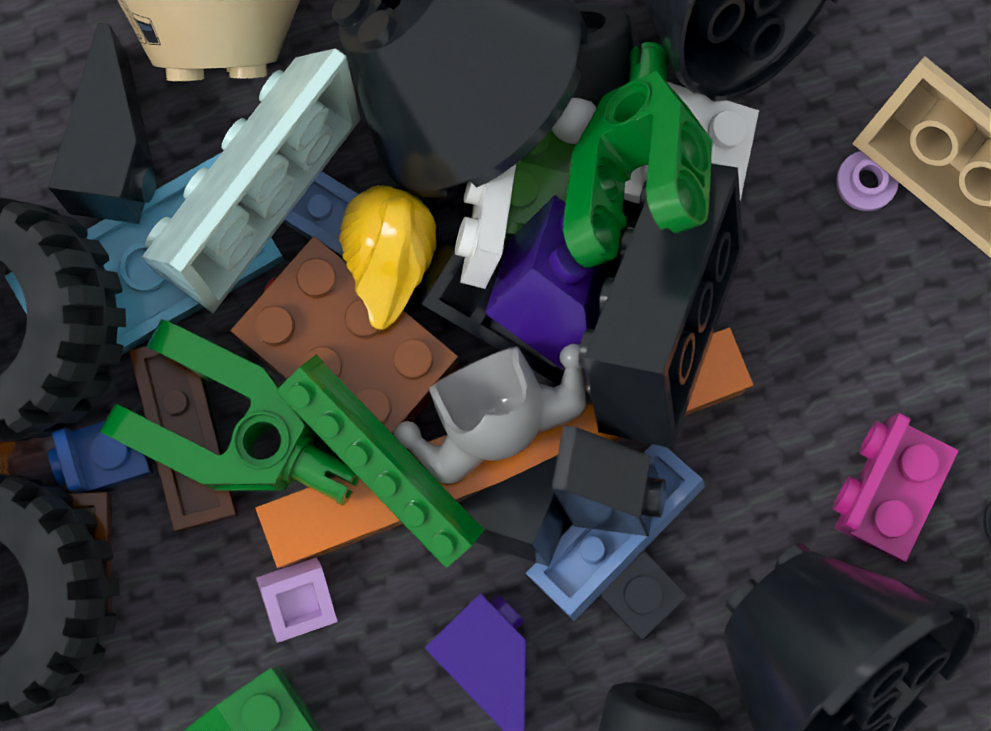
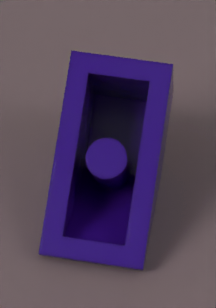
(487, 658)

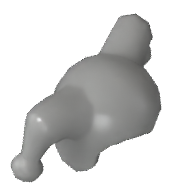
(494, 412)

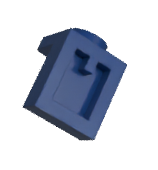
(93, 460)

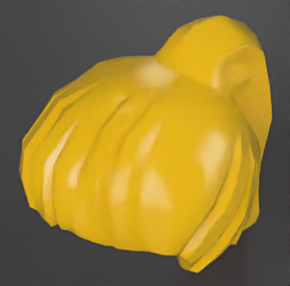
(387, 248)

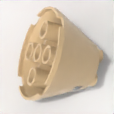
(211, 34)

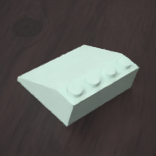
(256, 178)

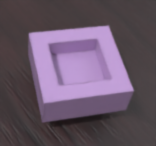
(296, 599)

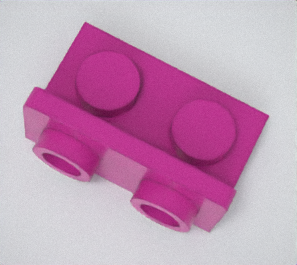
(894, 487)

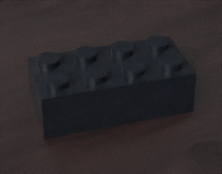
(661, 317)

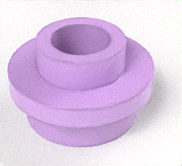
(855, 193)

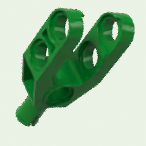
(631, 129)
(238, 466)

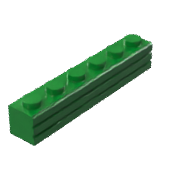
(380, 461)

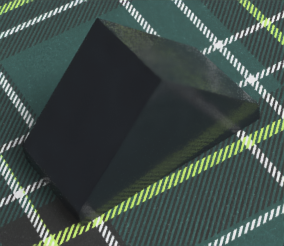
(521, 514)

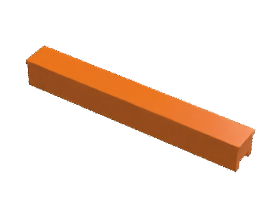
(314, 524)

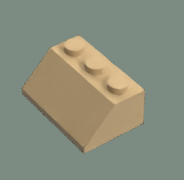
(938, 148)

